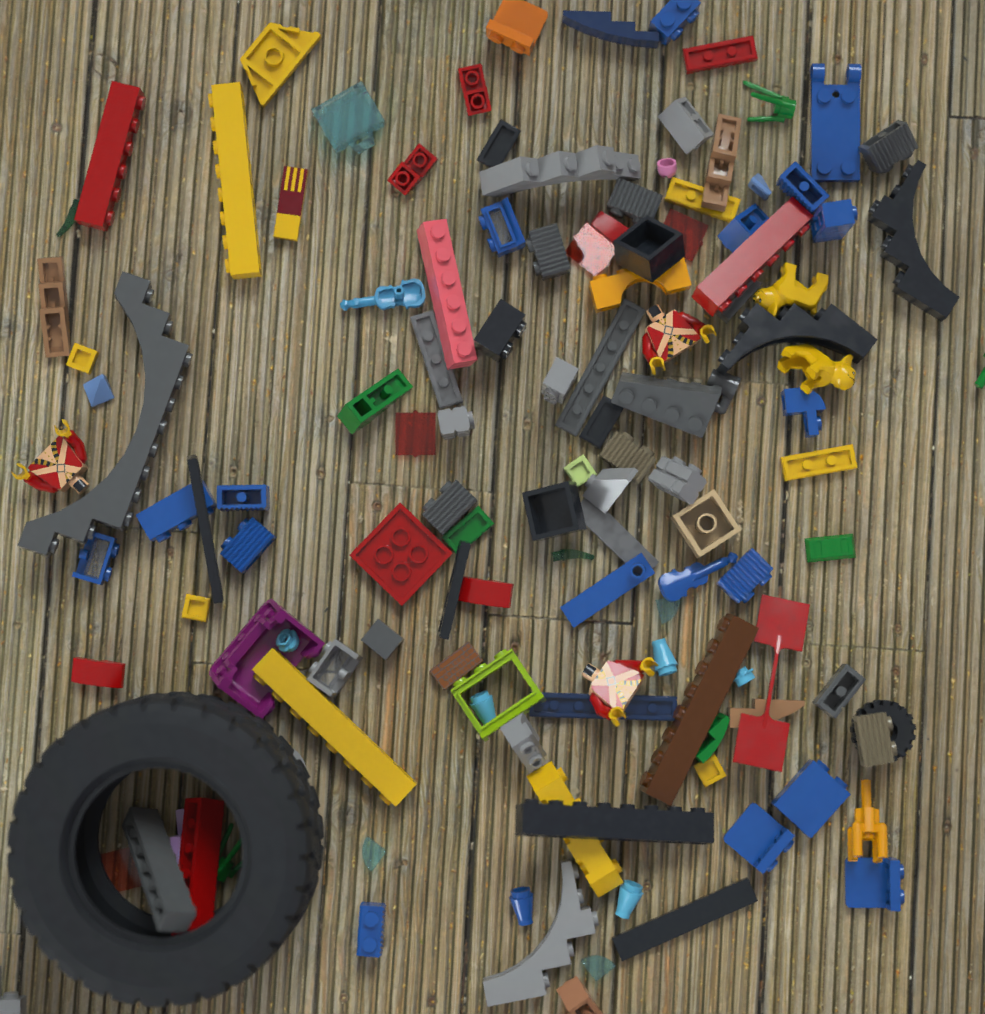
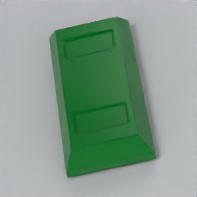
(468, 528)
(830, 548)

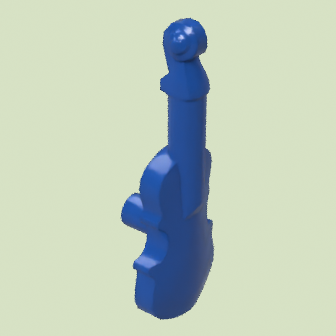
(676, 584)

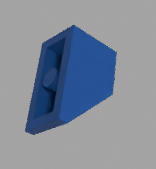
(742, 227)

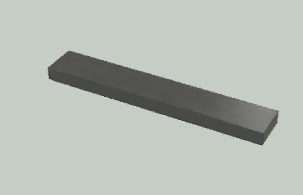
(600, 367)

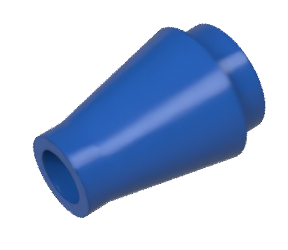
(522, 903)

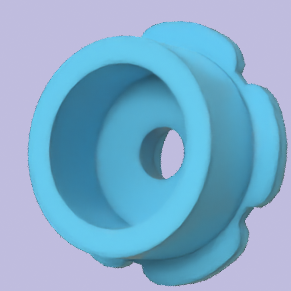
(291, 643)
(743, 676)

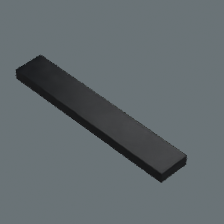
(205, 528)
(684, 919)

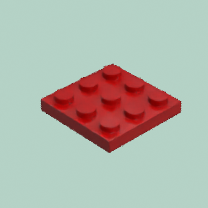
(401, 554)

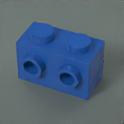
(673, 18)

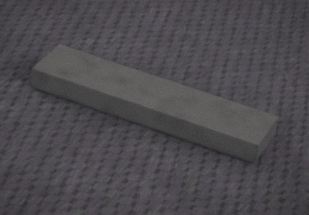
(429, 341)
(614, 534)

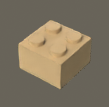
(705, 523)

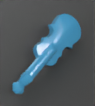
(408, 294)

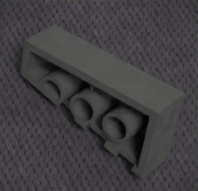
(668, 401)

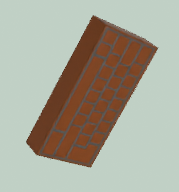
(456, 665)

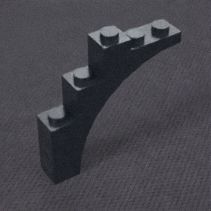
(917, 281)
(827, 329)

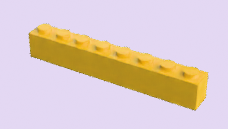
(236, 181)
(334, 726)

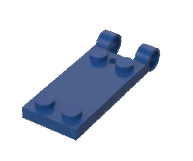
(835, 126)

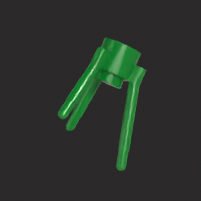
(782, 107)
(225, 864)

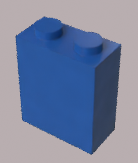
(811, 797)

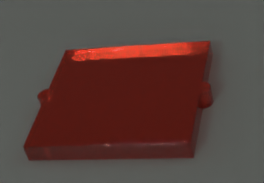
(692, 231)
(591, 249)
(415, 433)
(121, 869)

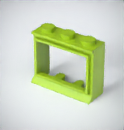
(482, 672)

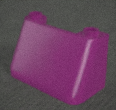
(234, 667)

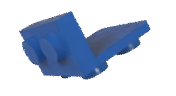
(759, 838)
(874, 883)

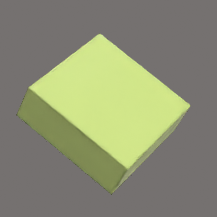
(579, 470)

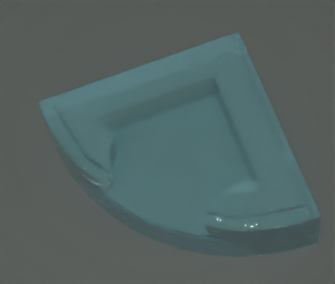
(667, 609)
(372, 853)
(597, 965)

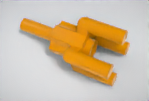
(867, 828)

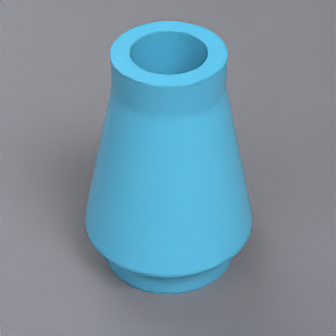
(664, 658)
(483, 706)
(629, 895)

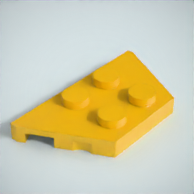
(275, 58)

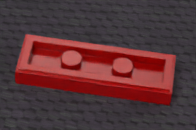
(719, 54)

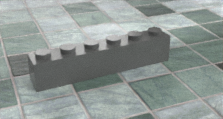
(158, 870)

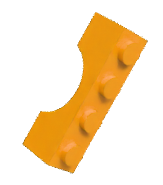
(608, 291)

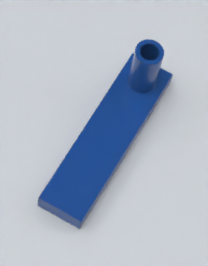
(607, 590)

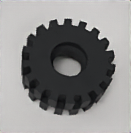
(902, 724)

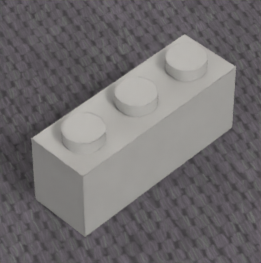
(558, 381)

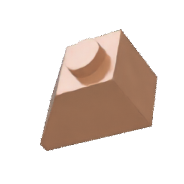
(577, 998)

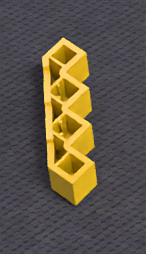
(588, 853)

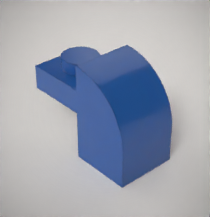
(798, 402)

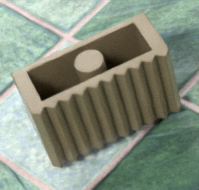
(623, 453)
(874, 739)

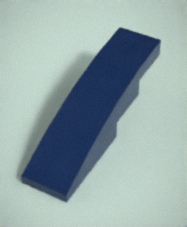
(600, 26)

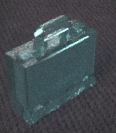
(349, 119)

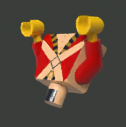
(671, 335)
(58, 465)
(616, 685)

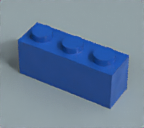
(833, 220)
(173, 513)

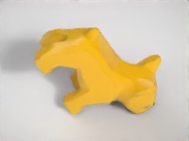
(789, 291)
(817, 367)

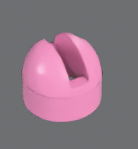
(667, 167)

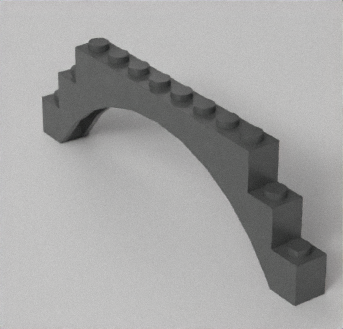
(114, 496)

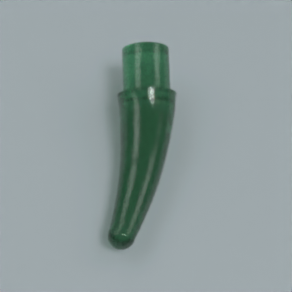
(69, 219)
(565, 554)

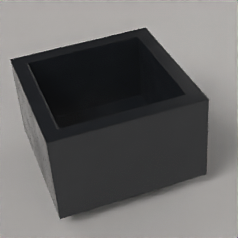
(649, 248)
(500, 331)
(554, 511)

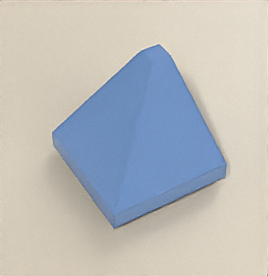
(759, 186)
(98, 390)

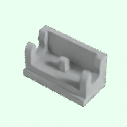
(685, 125)

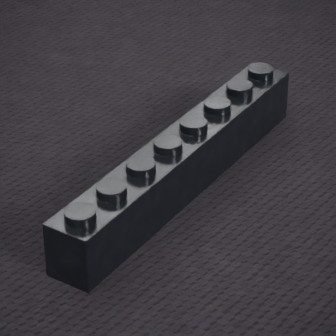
(614, 824)

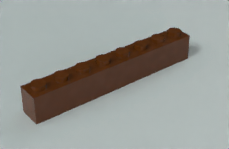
(698, 708)

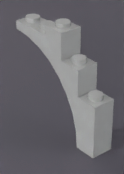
(559, 167)
(526, 977)

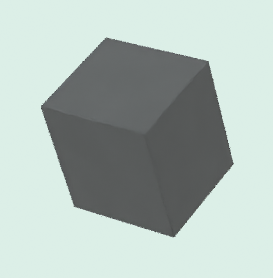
(382, 639)

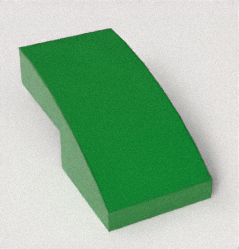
(714, 737)

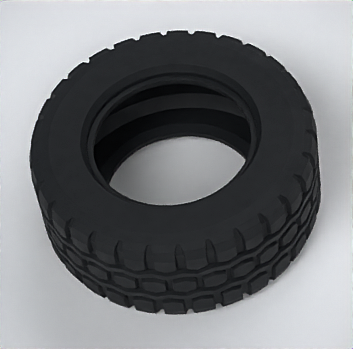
(80, 911)

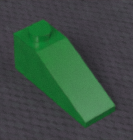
(374, 401)

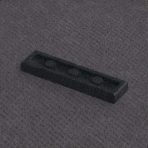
(454, 589)

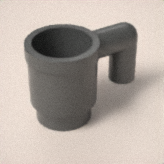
(729, 386)

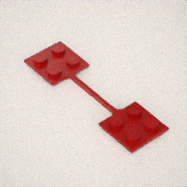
(761, 739)

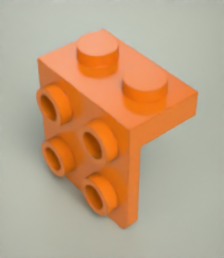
(517, 25)

